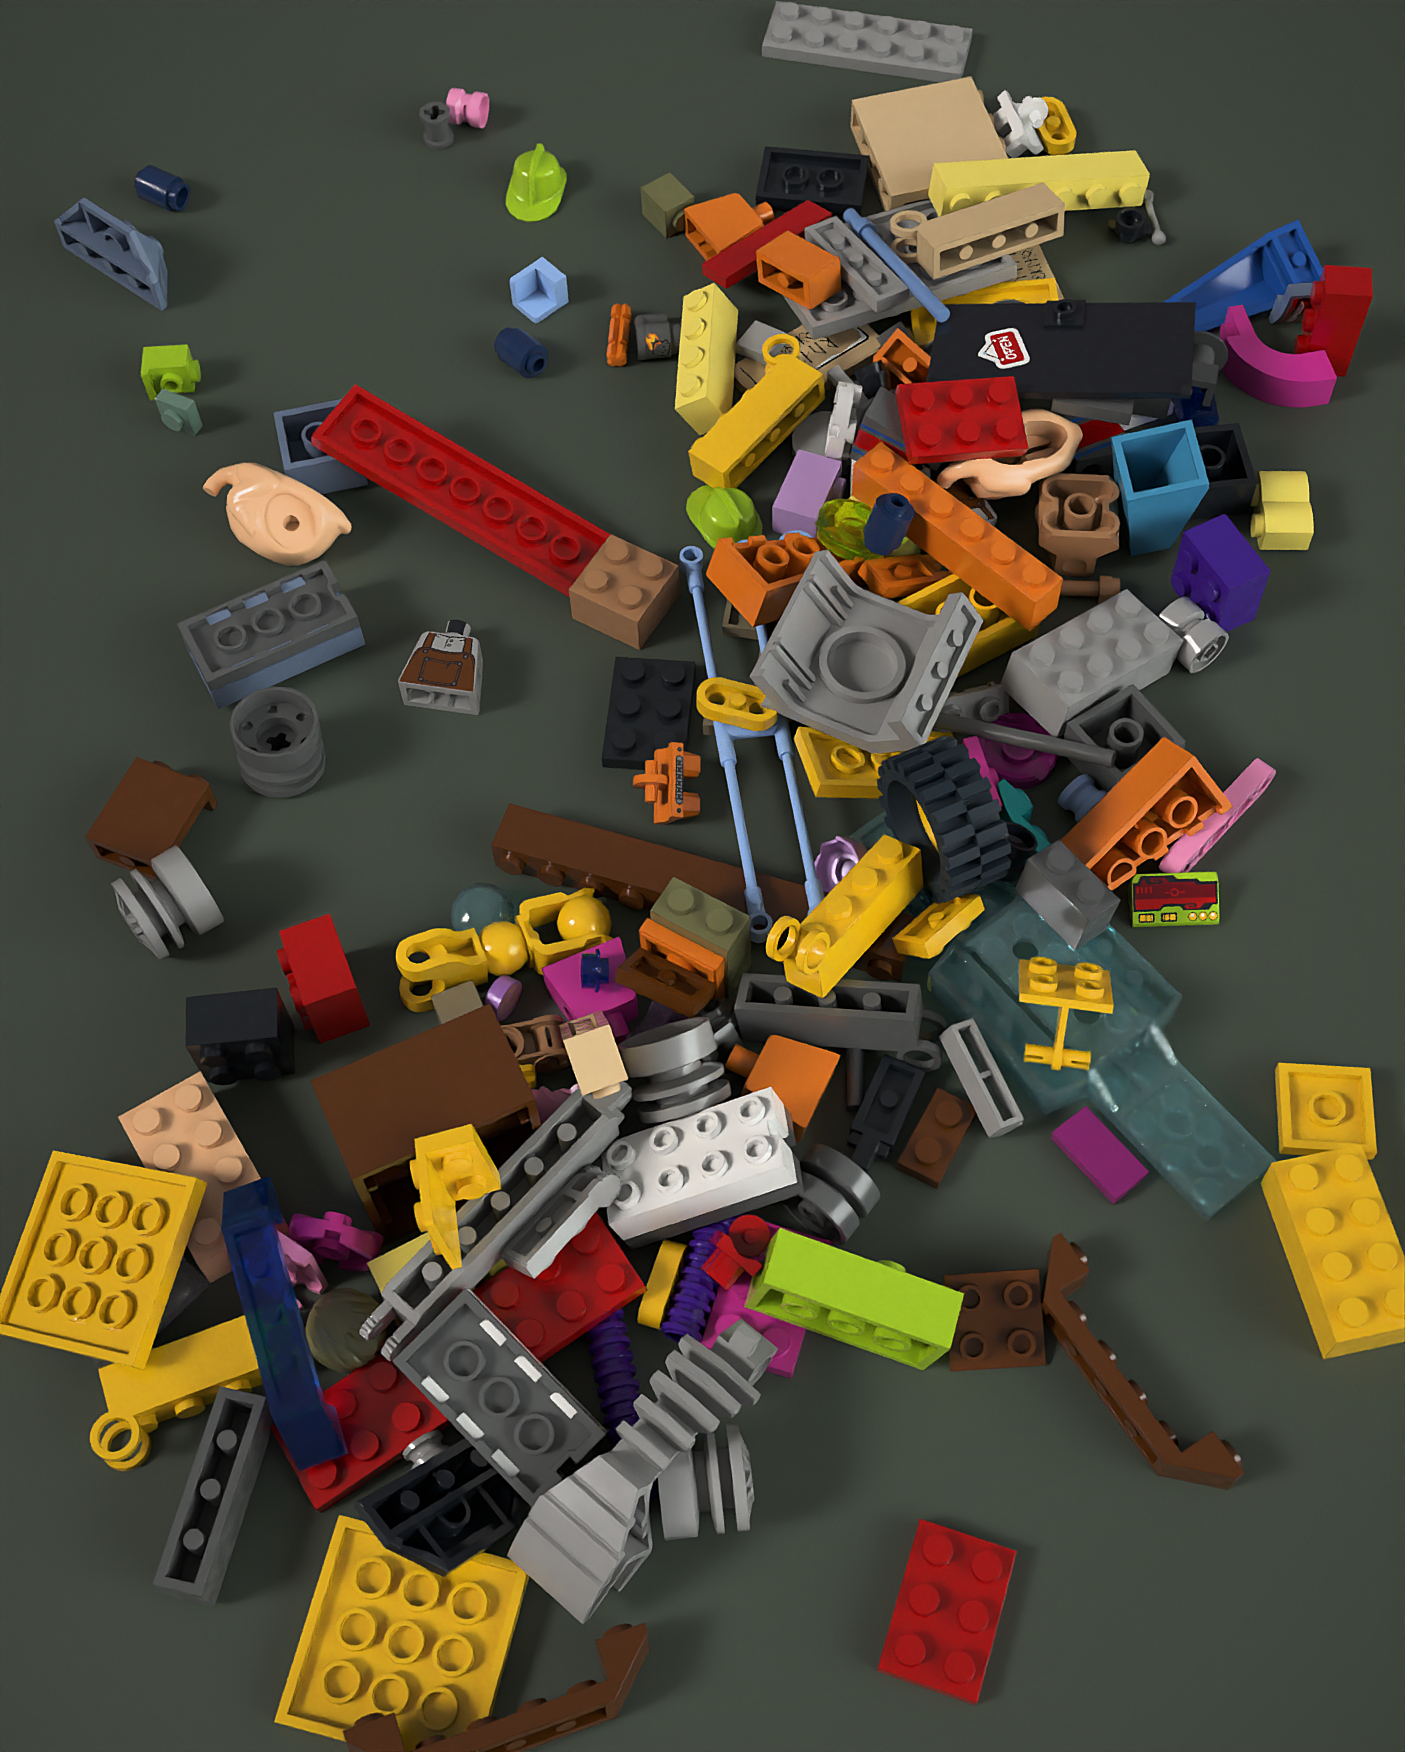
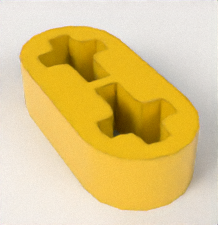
(661, 1284)

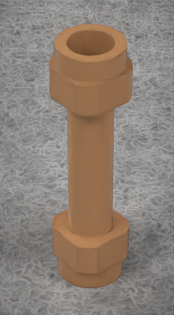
(1102, 589)

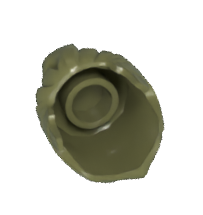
(335, 1327)

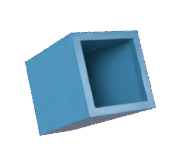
(1158, 483)

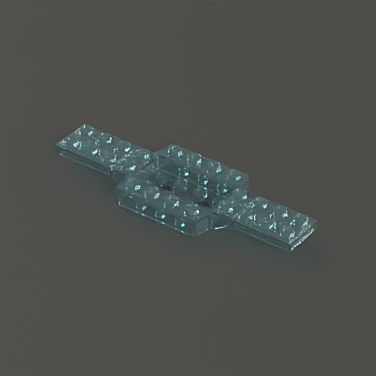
(1131, 1065)

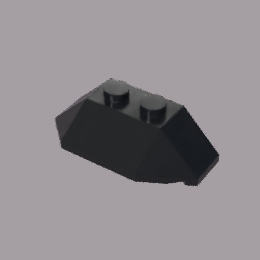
(443, 1510)

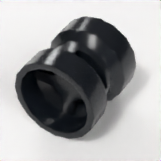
(1022, 847)

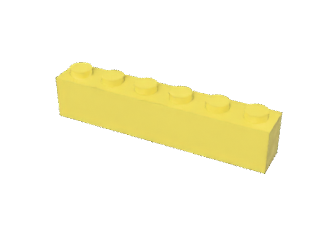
(1076, 179)

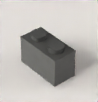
(1067, 895)

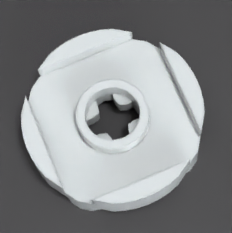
(842, 422)

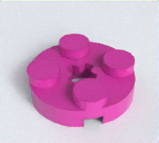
(335, 1240)

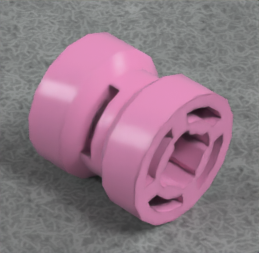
(468, 107)

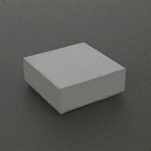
(752, 341)

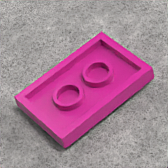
(730, 1308)

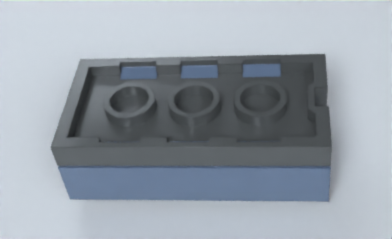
(271, 634)

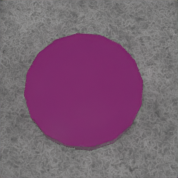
(1018, 765)

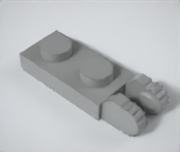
(560, 1220)

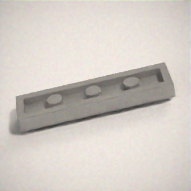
(859, 265)

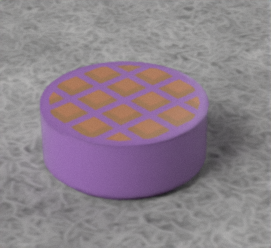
(503, 996)

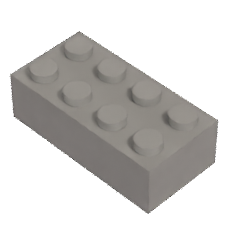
(1090, 661)

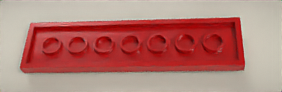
(459, 489)
(387, 1412)

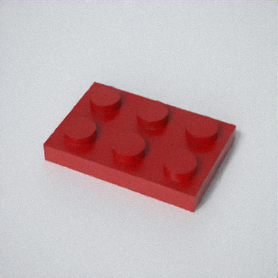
(961, 420)
(947, 1612)

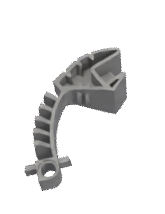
(596, 1522)

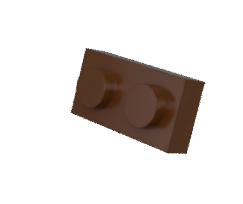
(665, 982)
(936, 1138)

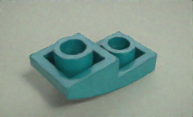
(1018, 809)

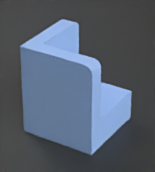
(539, 290)

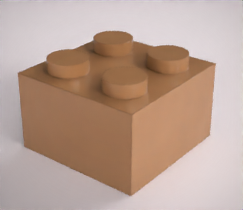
(624, 591)

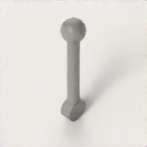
(1158, 237)

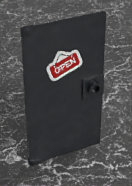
(1070, 348)

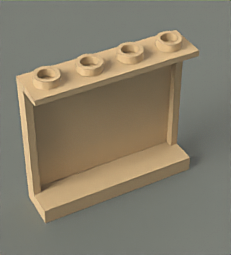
(922, 127)

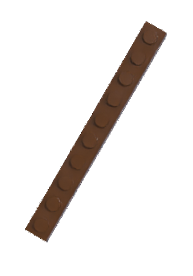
(639, 872)

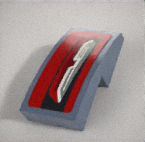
(1291, 305)

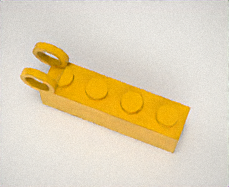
(759, 419)
(848, 917)
(174, 1383)

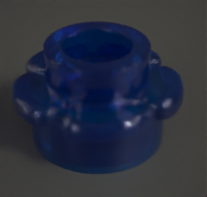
(594, 970)

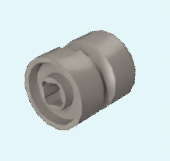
(1201, 637)

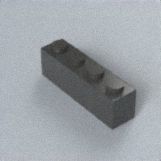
(215, 1498)

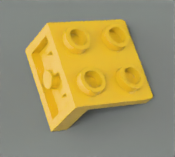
(446, 1170)

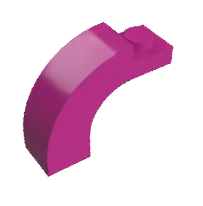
(1270, 374)

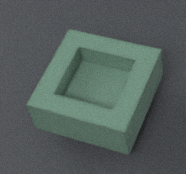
(178, 412)

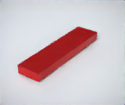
(741, 259)

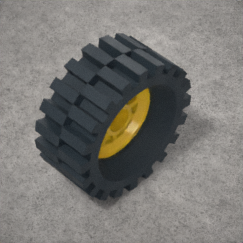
(947, 811)

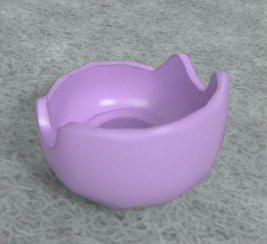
(837, 859)

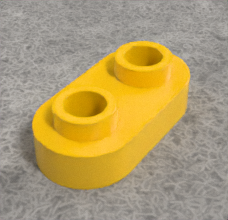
(1057, 131)
(738, 704)

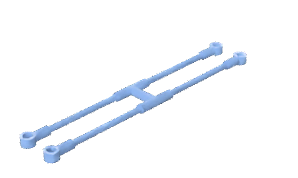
(724, 736)

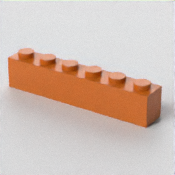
(961, 538)

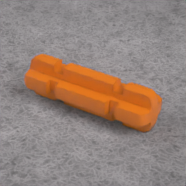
(619, 335)

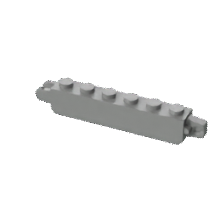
(528, 1180)

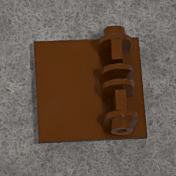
(997, 1320)

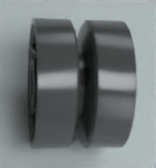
(833, 1196)

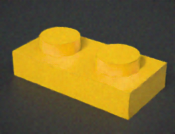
(938, 926)

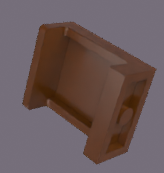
(148, 815)

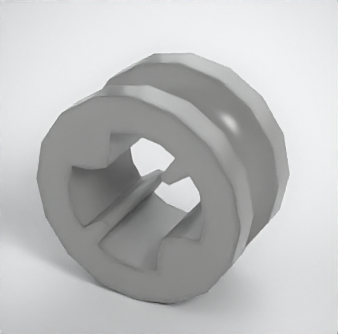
(424, 1448)

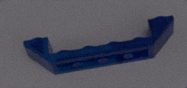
(276, 1326)

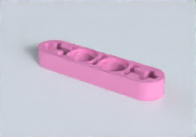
(1241, 795)

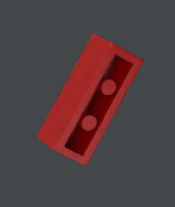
(1336, 314)

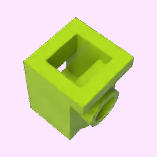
(169, 369)

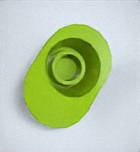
(535, 185)
(723, 514)

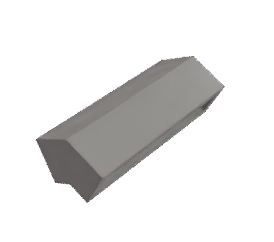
(975, 1082)

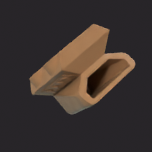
(1077, 521)

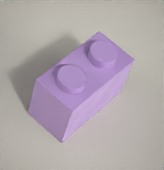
(805, 490)

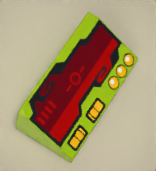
(1173, 899)

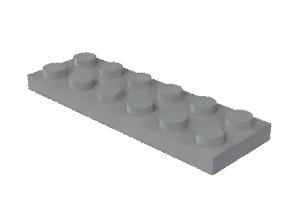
(866, 42)

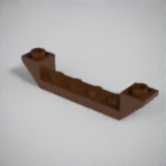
(1205, 1462)
(536, 1721)

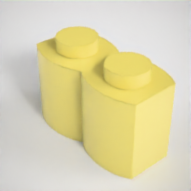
(1282, 511)

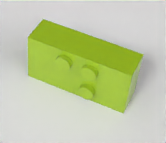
(855, 1299)

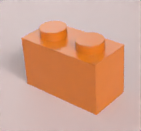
(799, 270)

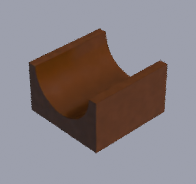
(417, 1089)

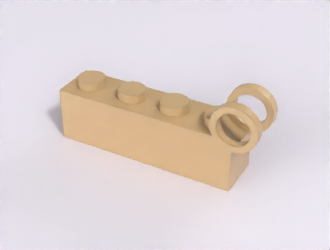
(980, 231)

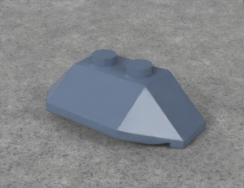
(115, 250)

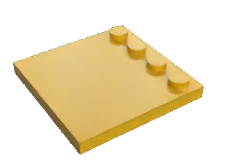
(99, 1258)
(401, 1640)

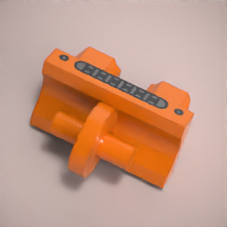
(665, 783)

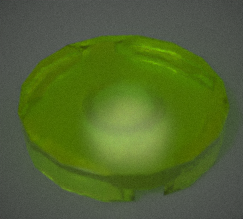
(842, 526)

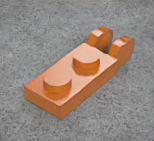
(901, 574)

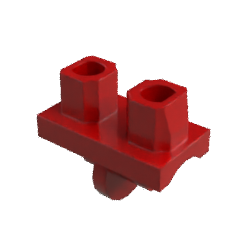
(735, 1252)

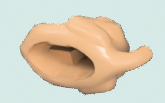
(1051, 450)
(277, 513)

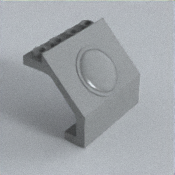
(863, 661)

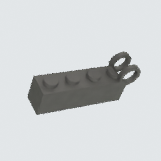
(849, 1016)

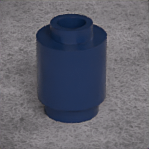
(162, 188)
(521, 352)
(888, 523)

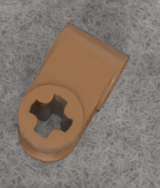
(531, 1044)

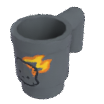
(656, 336)

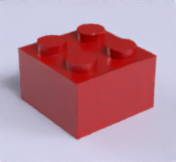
(321, 979)

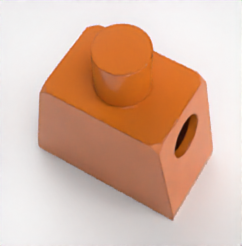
(723, 222)
(792, 1070)

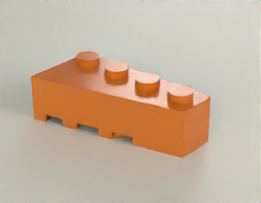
(764, 574)
(1144, 813)

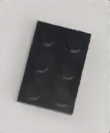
(822, 177)
(647, 710)

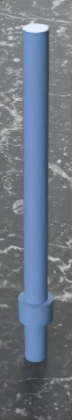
(867, 233)

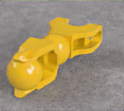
(501, 946)

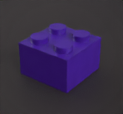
(1220, 573)

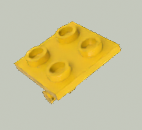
(1066, 987)

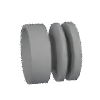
(167, 902)
(676, 1076)
(707, 1482)

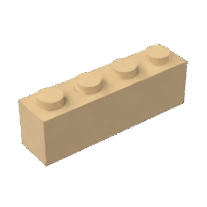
(593, 1054)

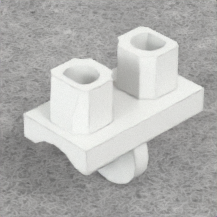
(1022, 120)

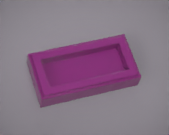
(1099, 1155)

